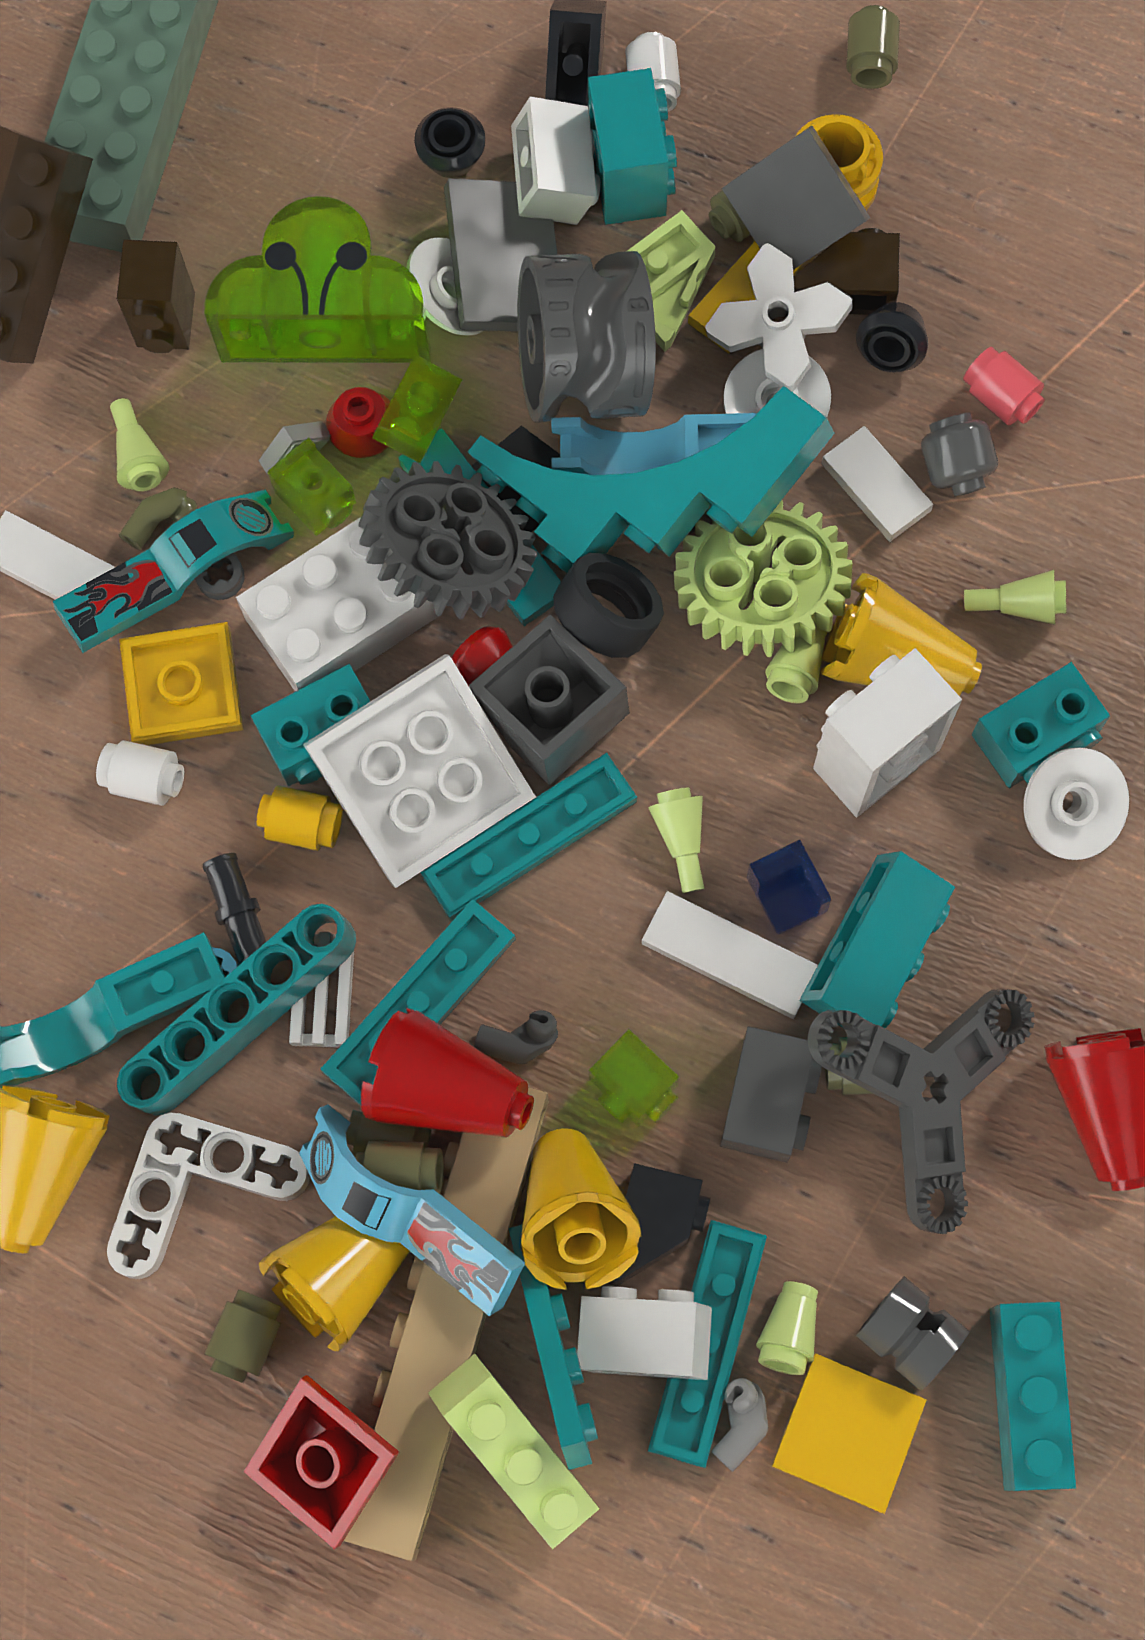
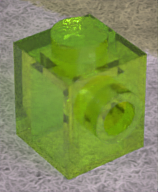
(634, 1081)

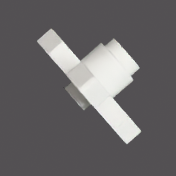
(806, 312)

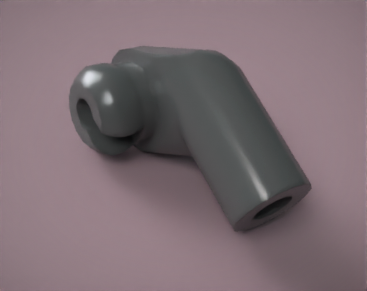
(521, 1044)

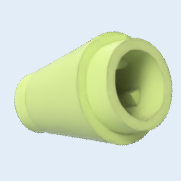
(796, 673)
(790, 1330)

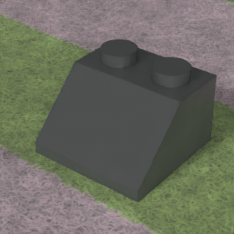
(551, 699)

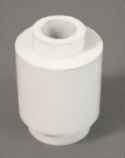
(659, 54)
(140, 772)

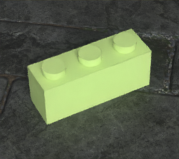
(513, 1451)

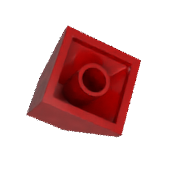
(321, 1461)

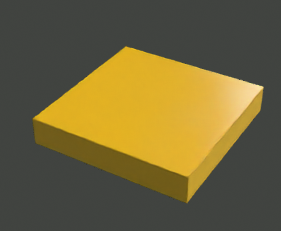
(181, 684)
(849, 1433)

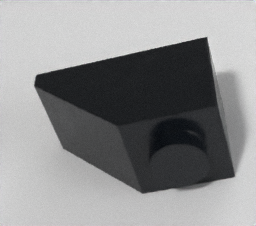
(574, 48)
(666, 1210)

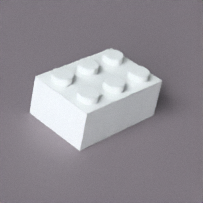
(330, 610)
(884, 730)

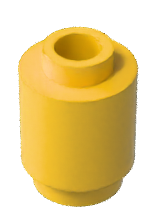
(300, 818)

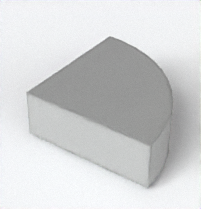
(290, 438)

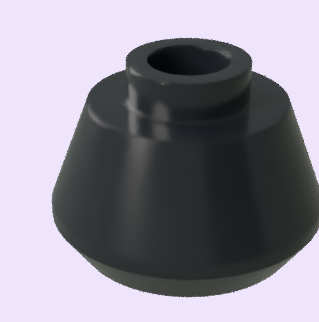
(450, 141)
(893, 338)

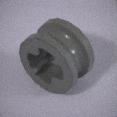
(222, 588)

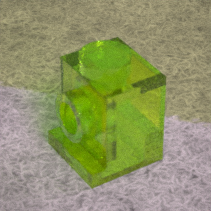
(299, 473)

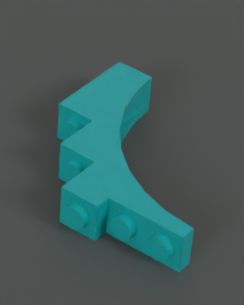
(659, 506)

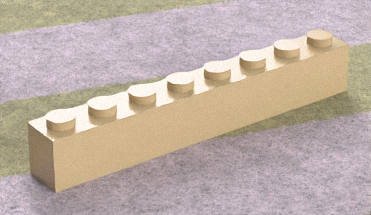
(437, 1338)

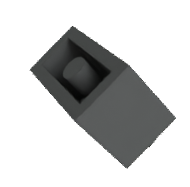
(769, 1096)

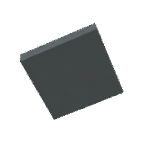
(797, 199)

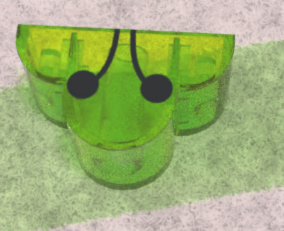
(317, 295)

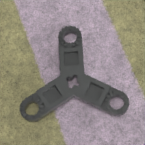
(896, 1072)

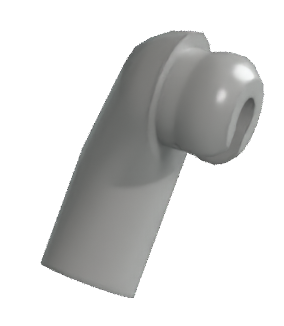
(747, 1422)

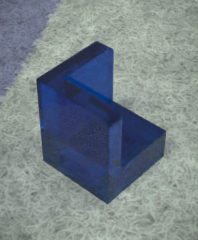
(788, 887)

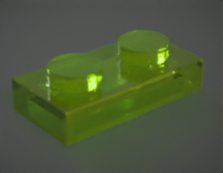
(417, 408)

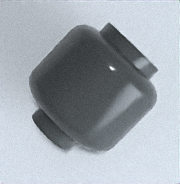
(959, 454)

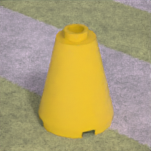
(887, 625)
(41, 1160)
(575, 1215)
(332, 1277)

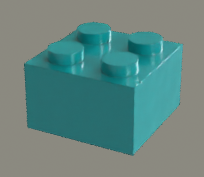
(631, 145)

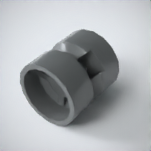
(912, 1333)

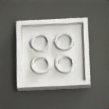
(420, 770)

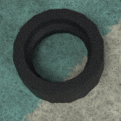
(592, 622)

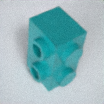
(303, 716)
(1040, 722)

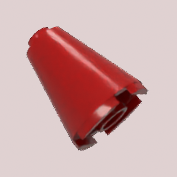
(441, 1082)
(1106, 1101)

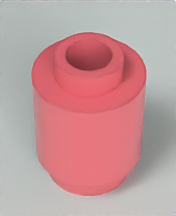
(1004, 386)

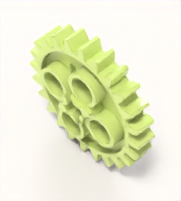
(806, 591)

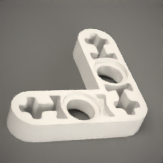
(177, 1173)

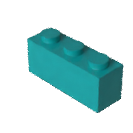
(880, 940)
(1032, 1396)

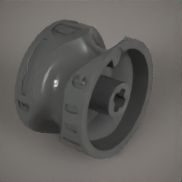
(586, 334)

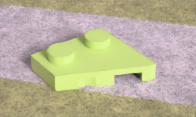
(676, 265)

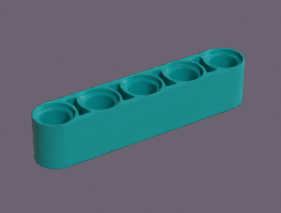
(210, 1013)

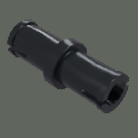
(235, 905)

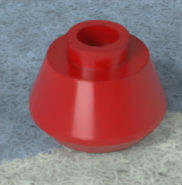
(354, 421)
(481, 652)

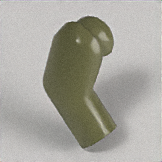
(152, 511)

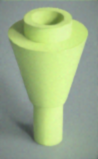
(138, 459)
(1028, 598)
(680, 823)

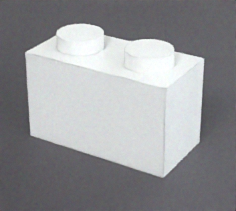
(554, 161)
(644, 1335)

